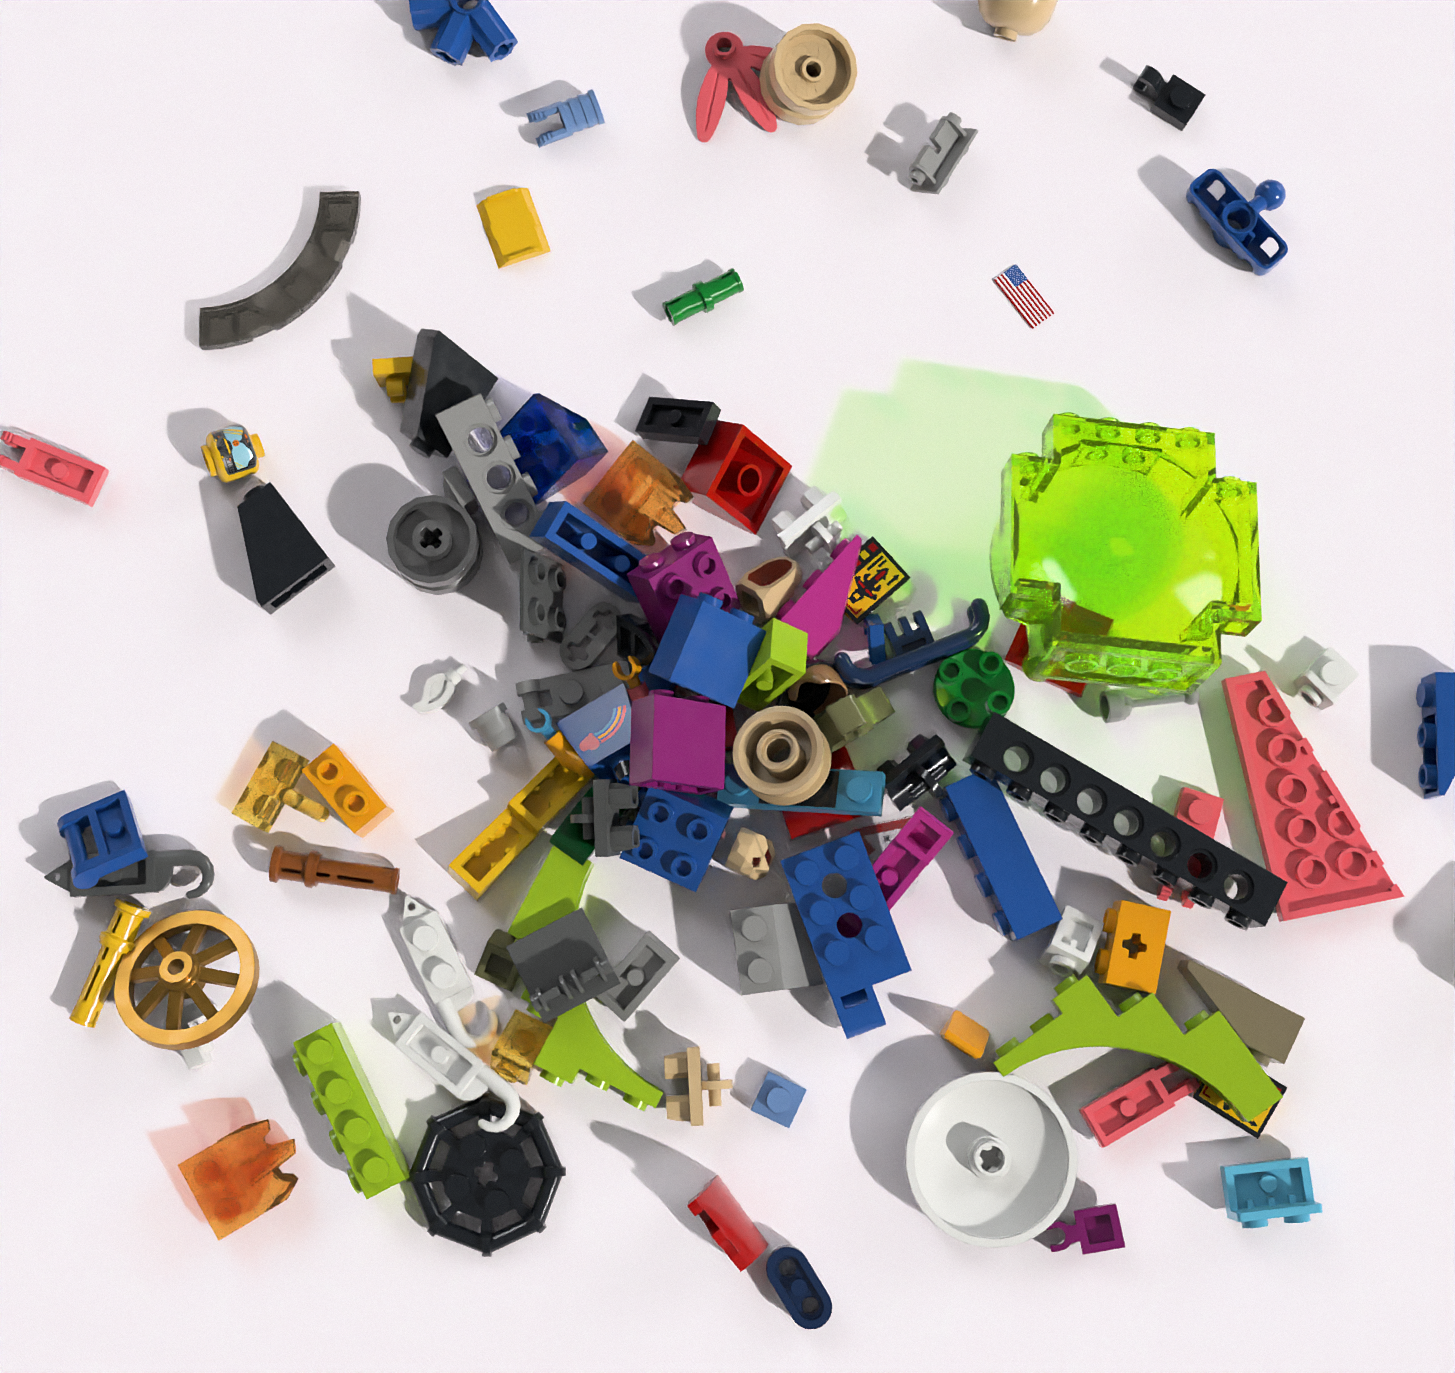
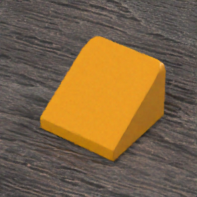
(965, 1034)

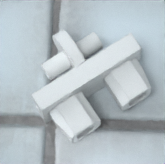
(814, 527)

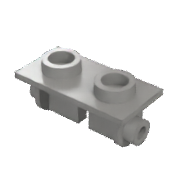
(933, 168)

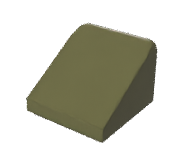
(497, 963)

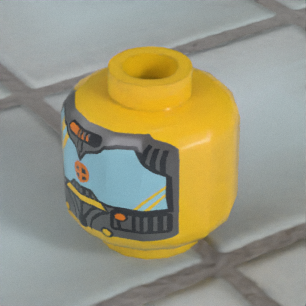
(232, 453)

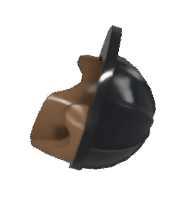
(815, 689)

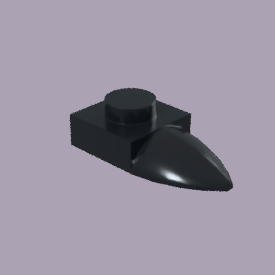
(635, 638)

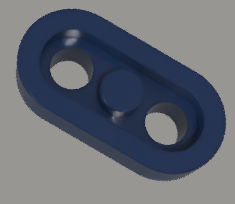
(797, 1286)

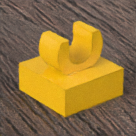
(393, 375)

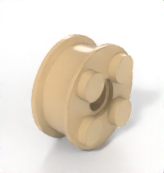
(796, 776)

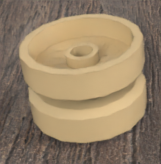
(808, 74)

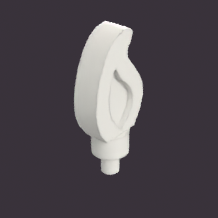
(439, 690)

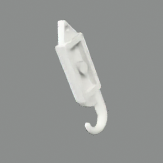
(442, 971)
(453, 1065)

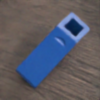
(1437, 733)

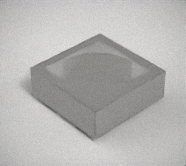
(458, 490)

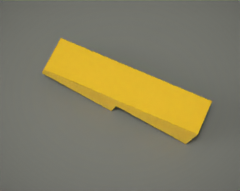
(516, 828)

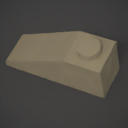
(1260, 1023)

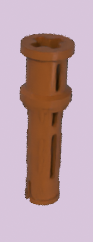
(315, 869)

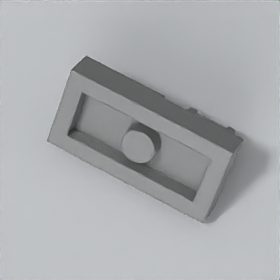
(639, 975)

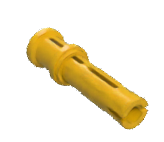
(115, 943)

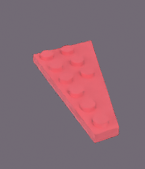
(1298, 810)

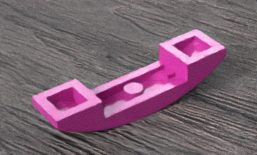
(902, 862)

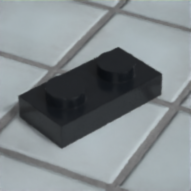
(678, 420)

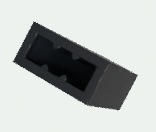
(439, 379)
(278, 548)

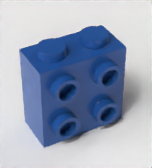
(708, 649)
(677, 834)

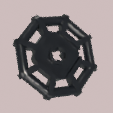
(463, 1185)

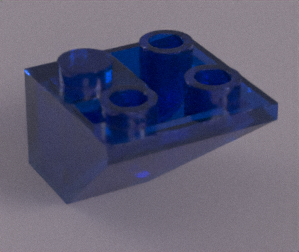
(552, 445)

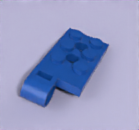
(852, 963)

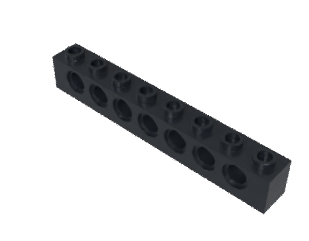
(1256, 887)

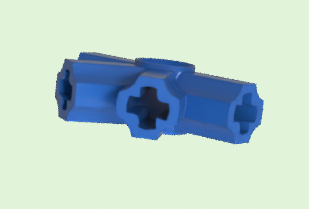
(461, 27)

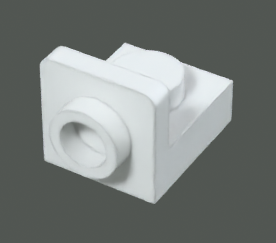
(1325, 679)
(1071, 943)
(198, 1056)

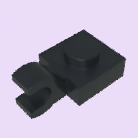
(1173, 100)

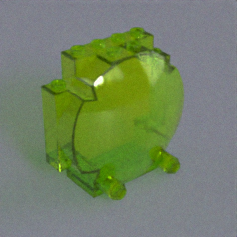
(1125, 554)

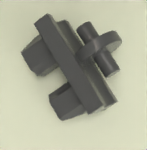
(601, 817)

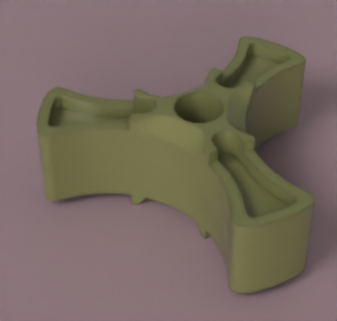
(853, 717)

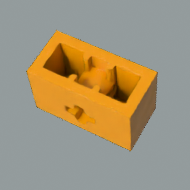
(347, 790)
(1148, 930)

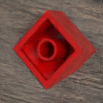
(736, 476)

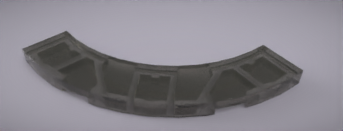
(297, 287)

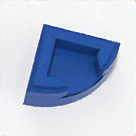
(874, 630)

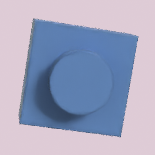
(778, 1099)

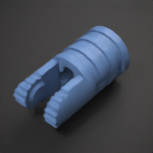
(574, 113)

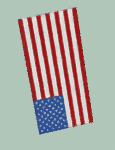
(1024, 296)

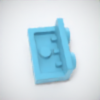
(1269, 1191)

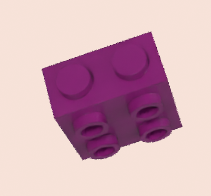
(681, 568)
(677, 743)

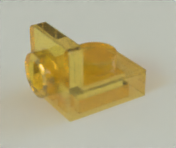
(519, 1047)

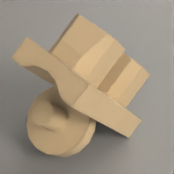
(690, 1106)

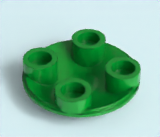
(972, 687)

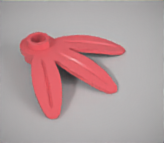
(734, 67)

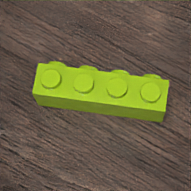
(352, 1109)

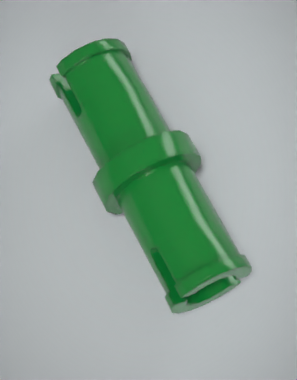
(703, 296)

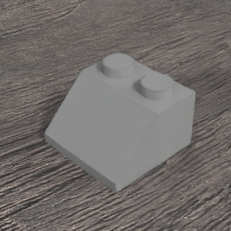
(773, 949)

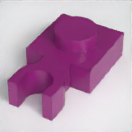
(1095, 1228)

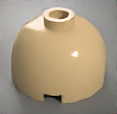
(1016, 16)

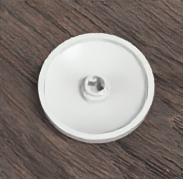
(991, 1159)

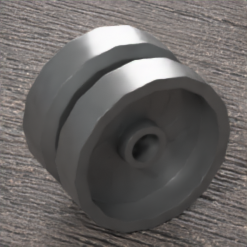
(421, 525)

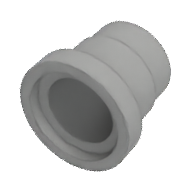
(494, 727)

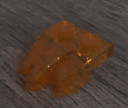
(639, 496)
(239, 1177)

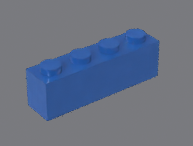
(1000, 855)

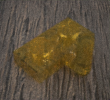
(273, 788)

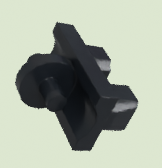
(918, 772)

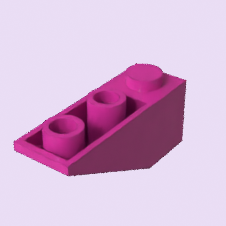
(825, 600)

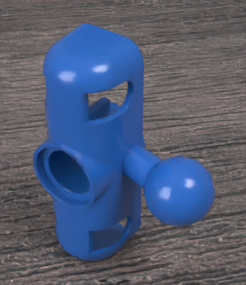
(1233, 206)

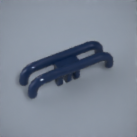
(914, 648)

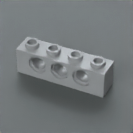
(457, 425)

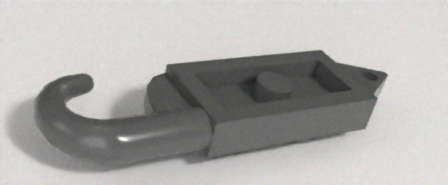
(141, 877)

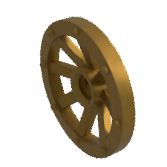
(187, 982)

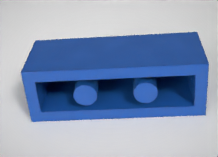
(588, 547)

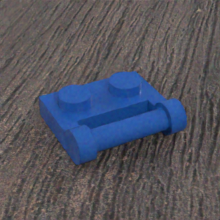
(115, 836)

